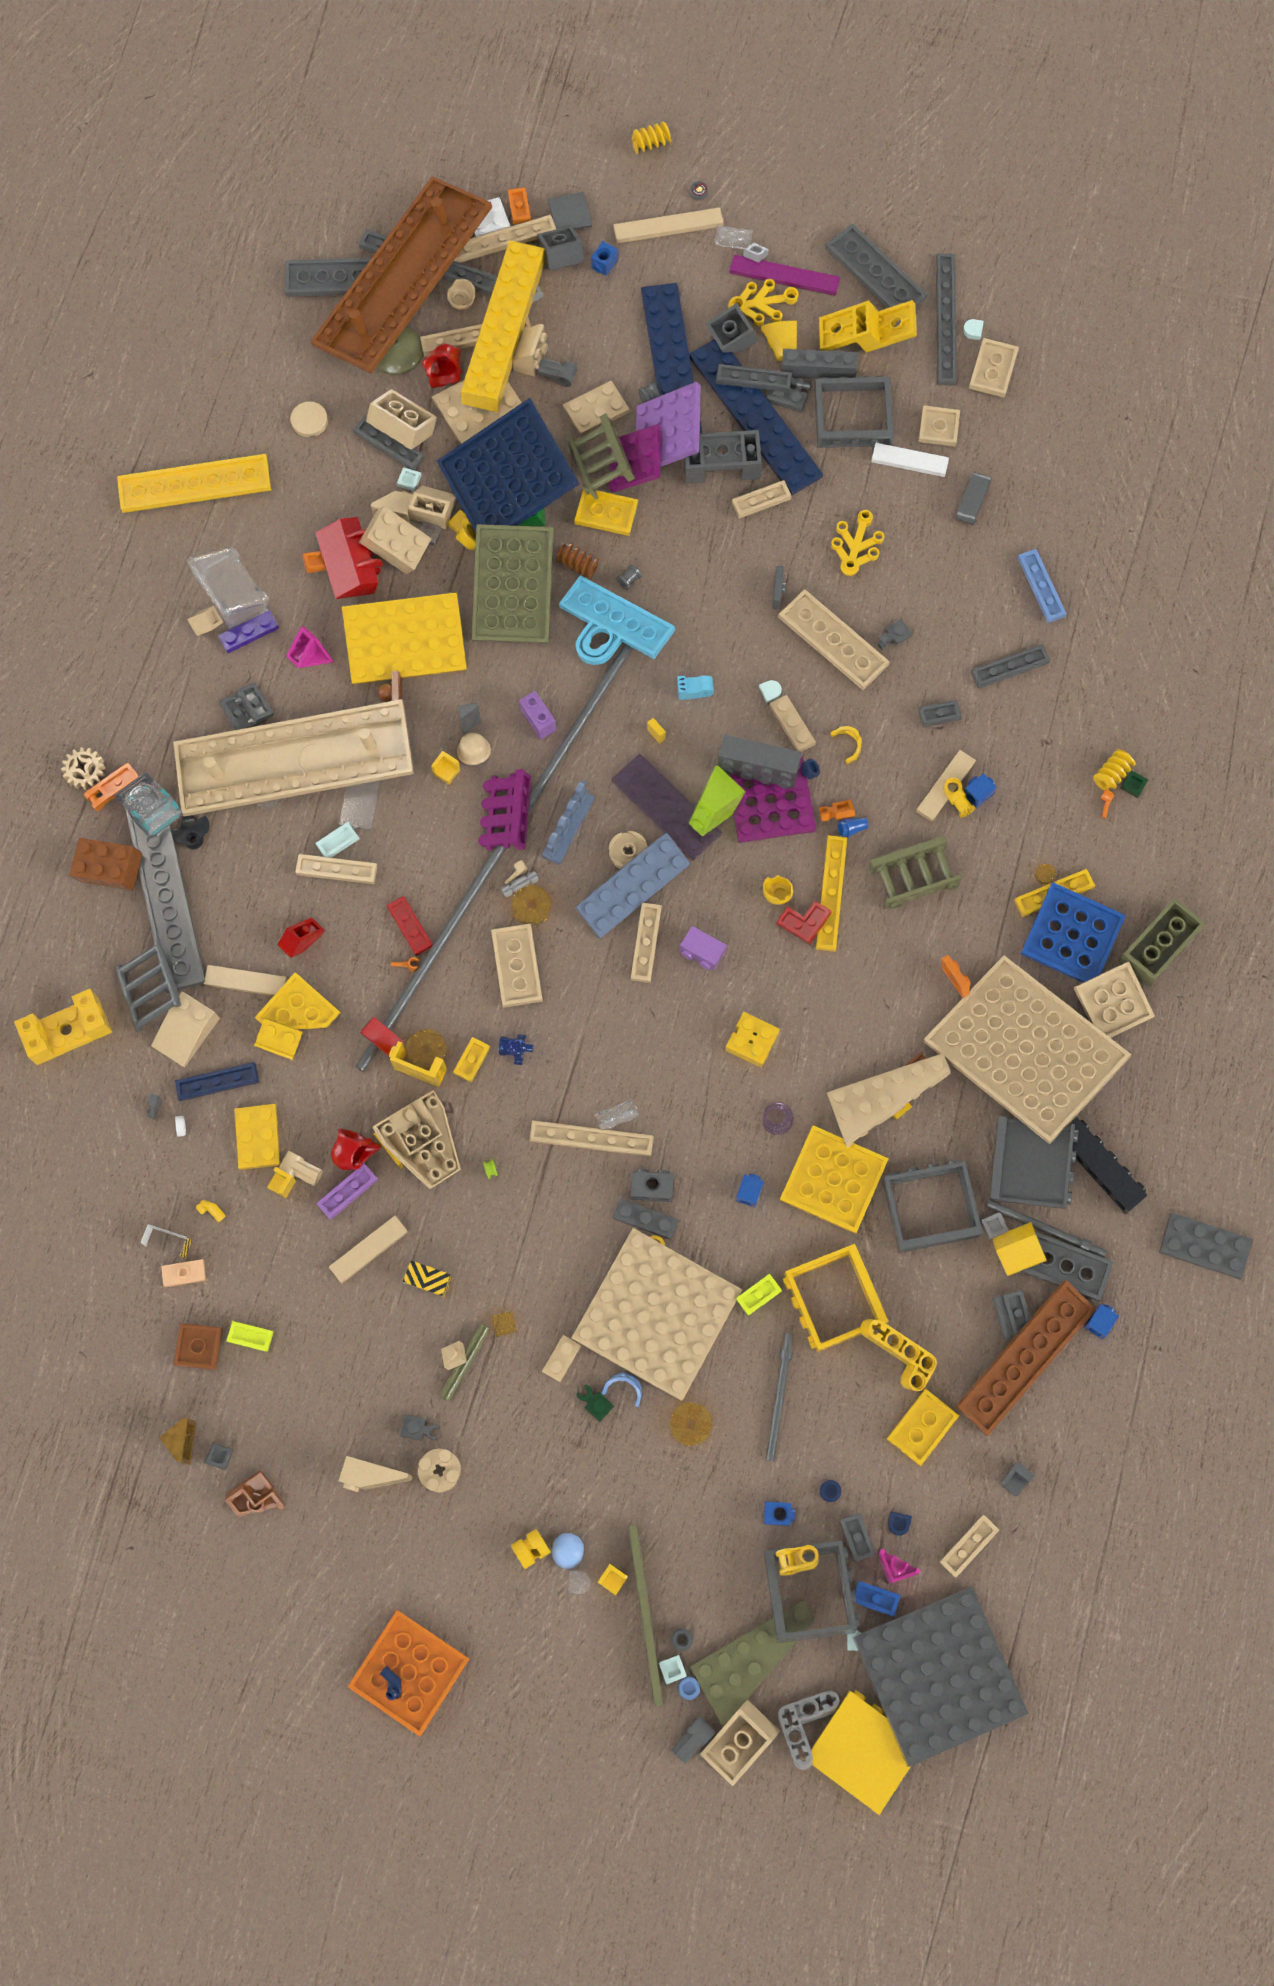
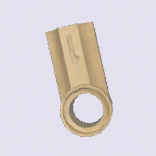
(301, 1169)

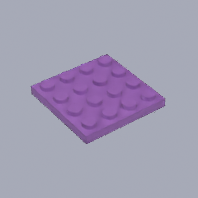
(679, 421)

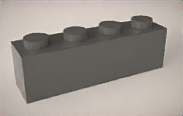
(819, 364)

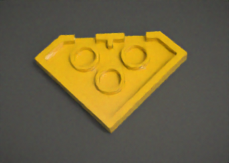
(299, 1006)

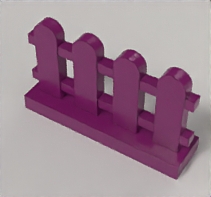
(517, 808)

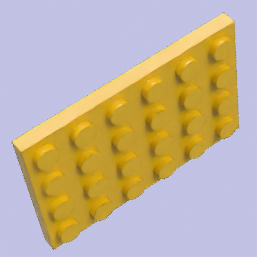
(404, 636)

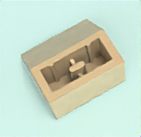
(530, 350)
(432, 506)

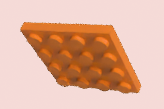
(423, 1664)

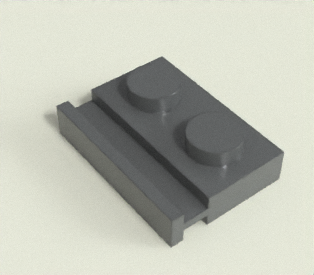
(1011, 1313)

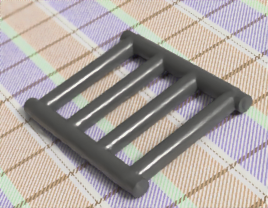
(127, 987)

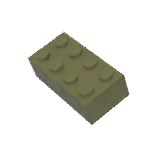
(1162, 941)

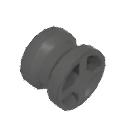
(649, 392)

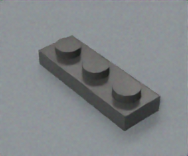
(645, 1219)

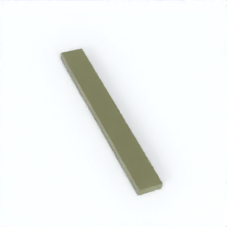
(645, 1615)

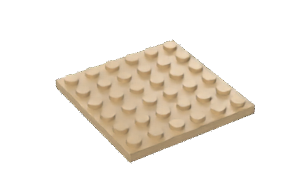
(657, 1314)

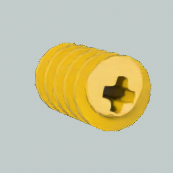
(650, 136)
(1114, 769)

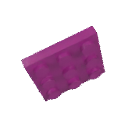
(643, 455)

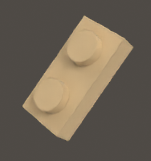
(561, 1358)

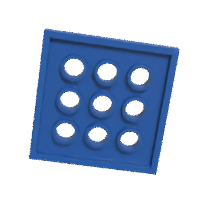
(1093, 912)

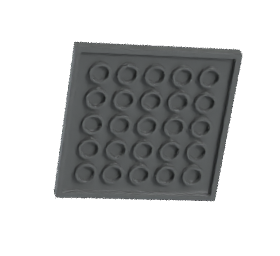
(940, 1676)

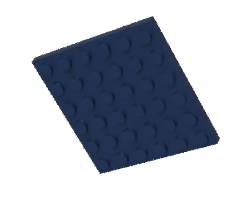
(508, 469)

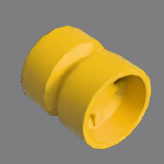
(530, 1548)

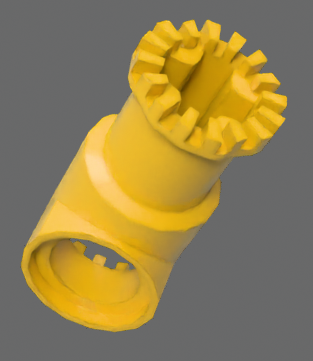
(958, 798)

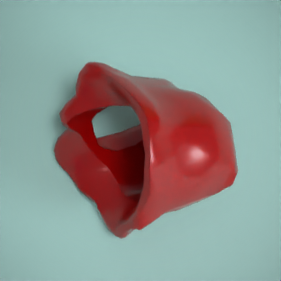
(446, 365)
(352, 1150)

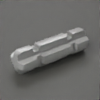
(519, 883)

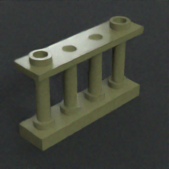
(618, 455)
(917, 853)

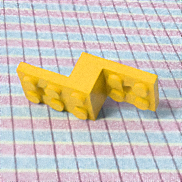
(867, 326)

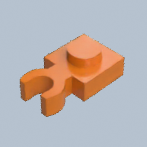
(839, 810)

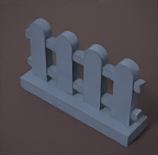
(568, 824)

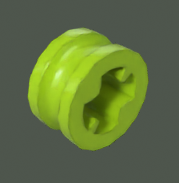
(490, 1168)

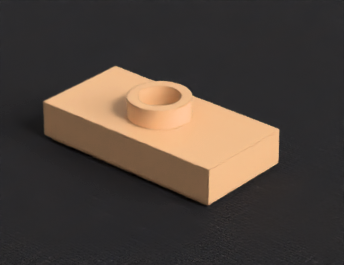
(183, 1273)

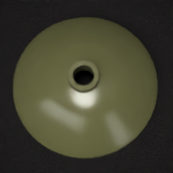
(403, 355)

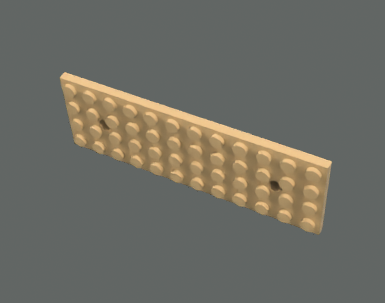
(262, 760)

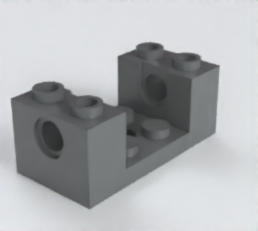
(742, 454)

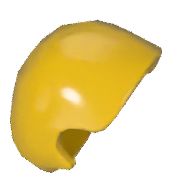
(777, 890)

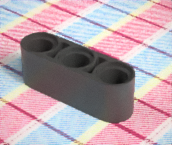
(973, 498)

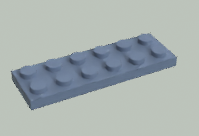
(632, 885)

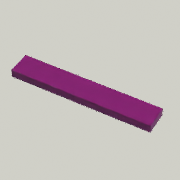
(785, 275)

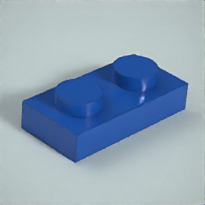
(876, 1598)

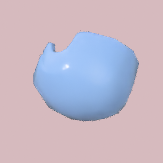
(567, 1550)

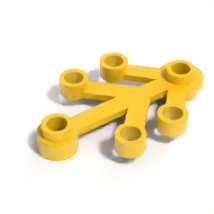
(761, 302)
(856, 545)

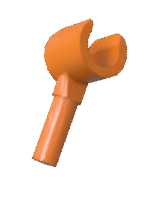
(1107, 797)
(406, 964)

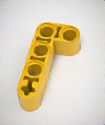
(897, 1348)

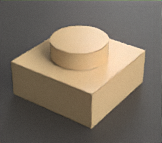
(453, 1355)

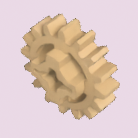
(73, 769)

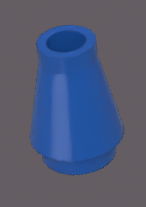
(851, 826)

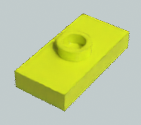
(250, 1336)

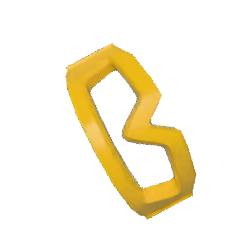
(853, 733)

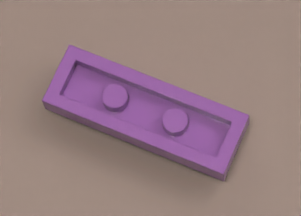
(347, 1191)

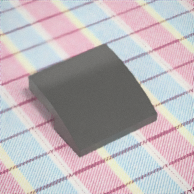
(569, 211)
(246, 708)

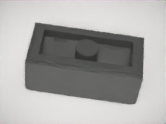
(469, 716)

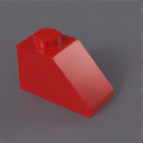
(300, 937)

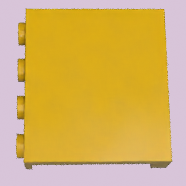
(861, 1752)

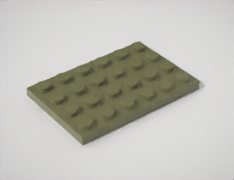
(512, 584)

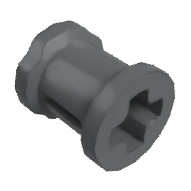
(629, 577)

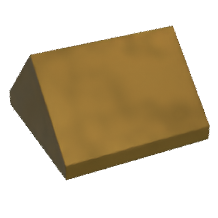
(180, 1440)

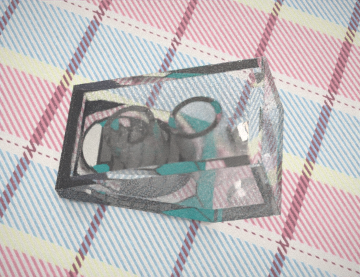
(149, 804)

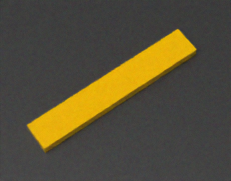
(832, 891)

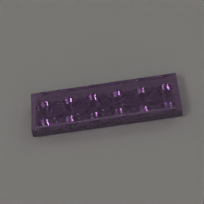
(663, 805)

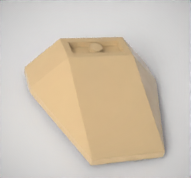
(421, 1139)

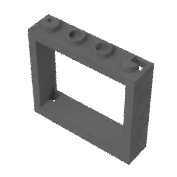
(857, 438)
(938, 1239)
(848, 1596)

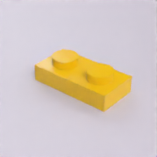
(471, 1059)

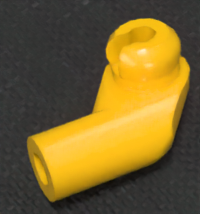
(212, 1208)

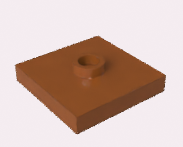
(198, 1346)

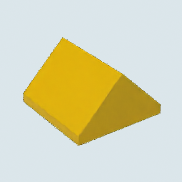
(1019, 1249)

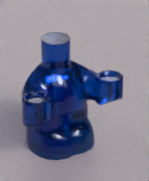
(515, 1047)

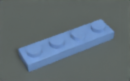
(1041, 585)

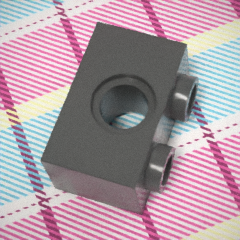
(662, 1193)

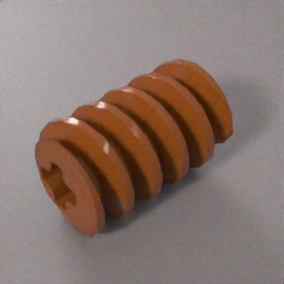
(577, 561)

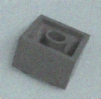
(561, 247)
(732, 330)

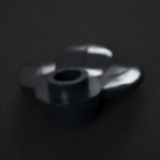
(191, 829)

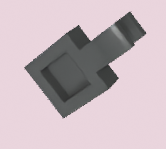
(895, 633)

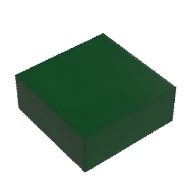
(1134, 784)

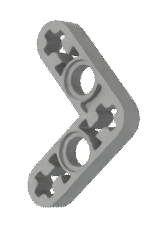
(799, 1718)

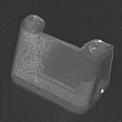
(228, 585)

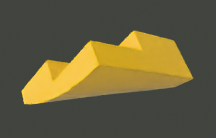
(781, 336)

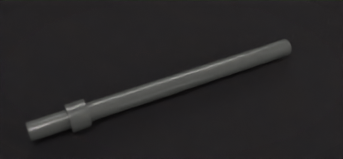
(1082, 1244)
(785, 1356)

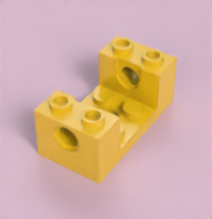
(44, 1037)

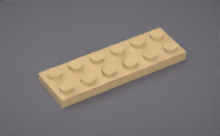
(834, 639)

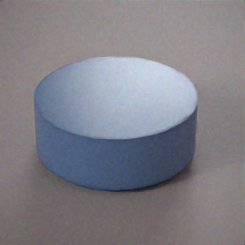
(689, 1688)

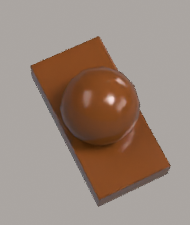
(391, 692)

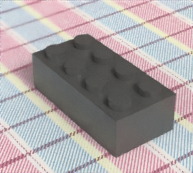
(759, 761)

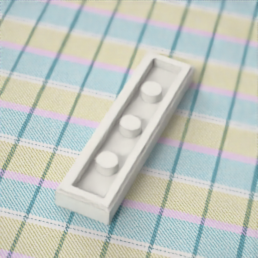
(910, 459)

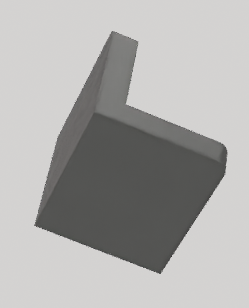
(1016, 1478)

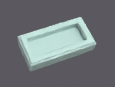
(337, 840)

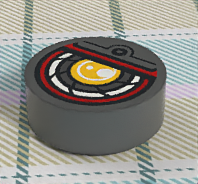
(699, 190)

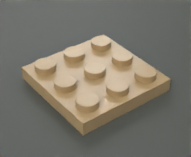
(1114, 1000)

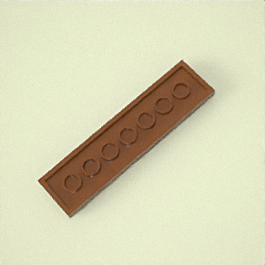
(1025, 1358)

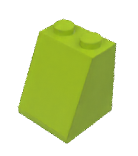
(716, 802)

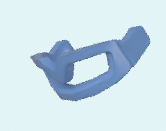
(633, 1380)

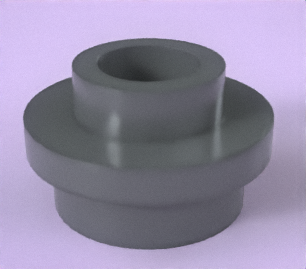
(689, 1639)

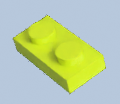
(758, 1295)

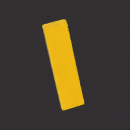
(1032, 901)

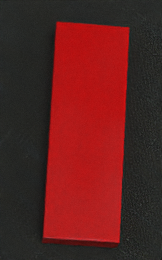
(409, 925)

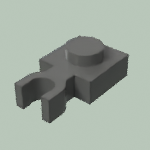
(415, 1428)

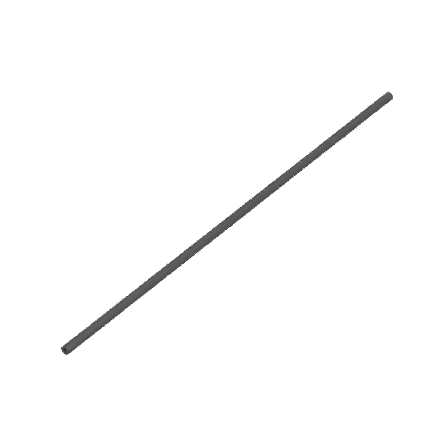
(496, 854)

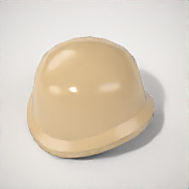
(473, 749)

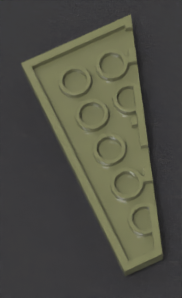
(742, 1665)

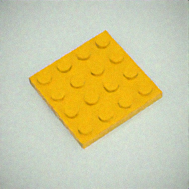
(834, 1179)

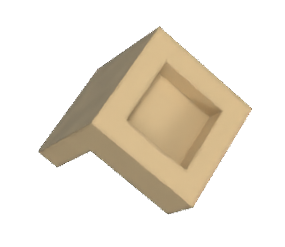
(205, 620)

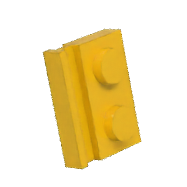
(278, 1038)

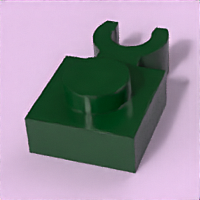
(597, 1405)

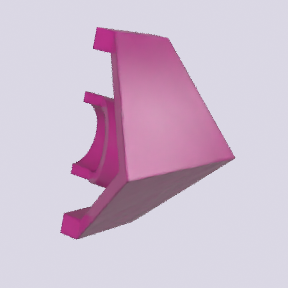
(895, 1568)

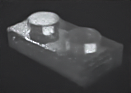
(733, 237)
(616, 1115)

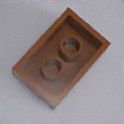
(105, 864)

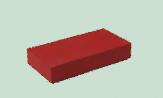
(380, 1035)

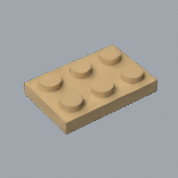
(993, 367)
(587, 408)

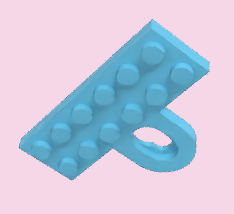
(617, 618)

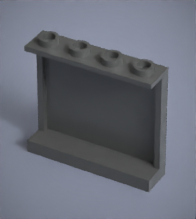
(1030, 1168)

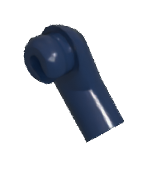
(394, 1683)

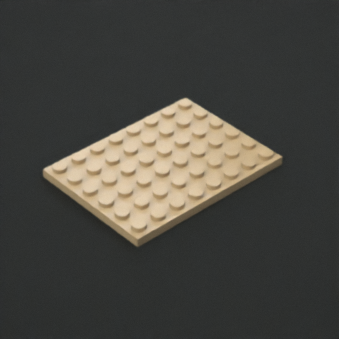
(1027, 1049)

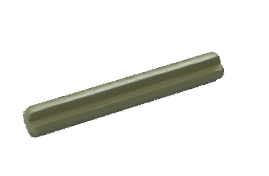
(459, 1371)

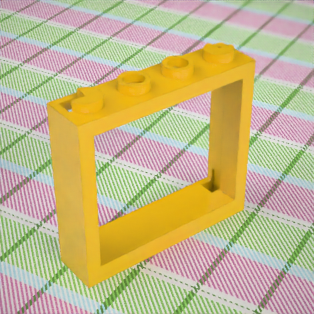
(864, 1280)

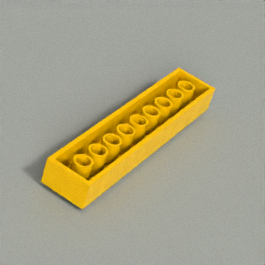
(503, 326)

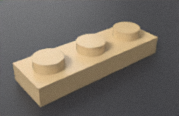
(761, 499)
(792, 723)
(969, 1546)

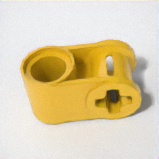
(796, 1560)

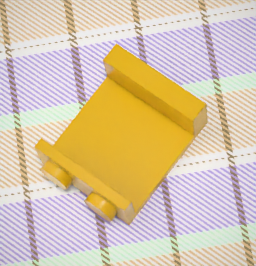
(433, 1076)

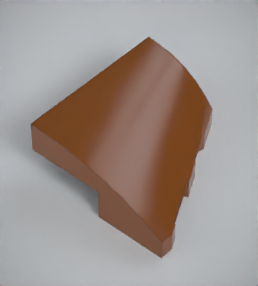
(253, 1496)

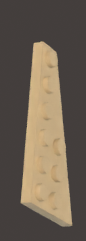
(876, 1099)

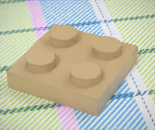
(939, 426)

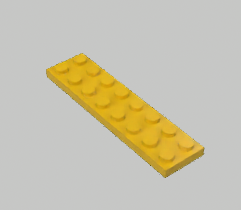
(194, 483)

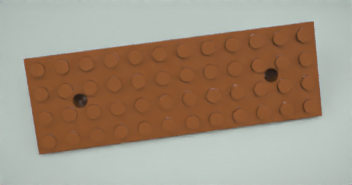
(401, 274)

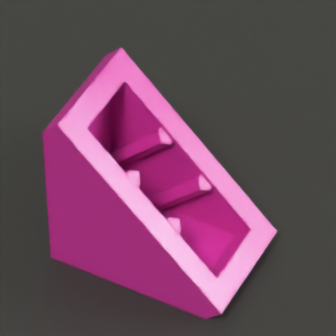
(307, 650)

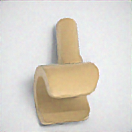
(521, 869)

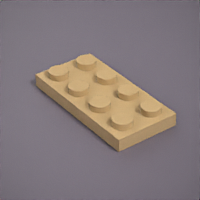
(516, 965)

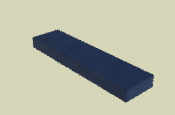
(217, 1081)

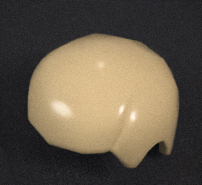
(461, 294)

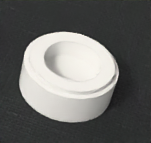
(180, 1126)

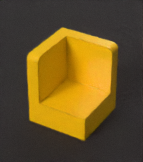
(445, 767)
(281, 1182)
(612, 1579)

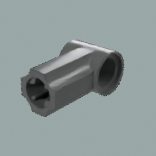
(561, 372)
(697, 1735)

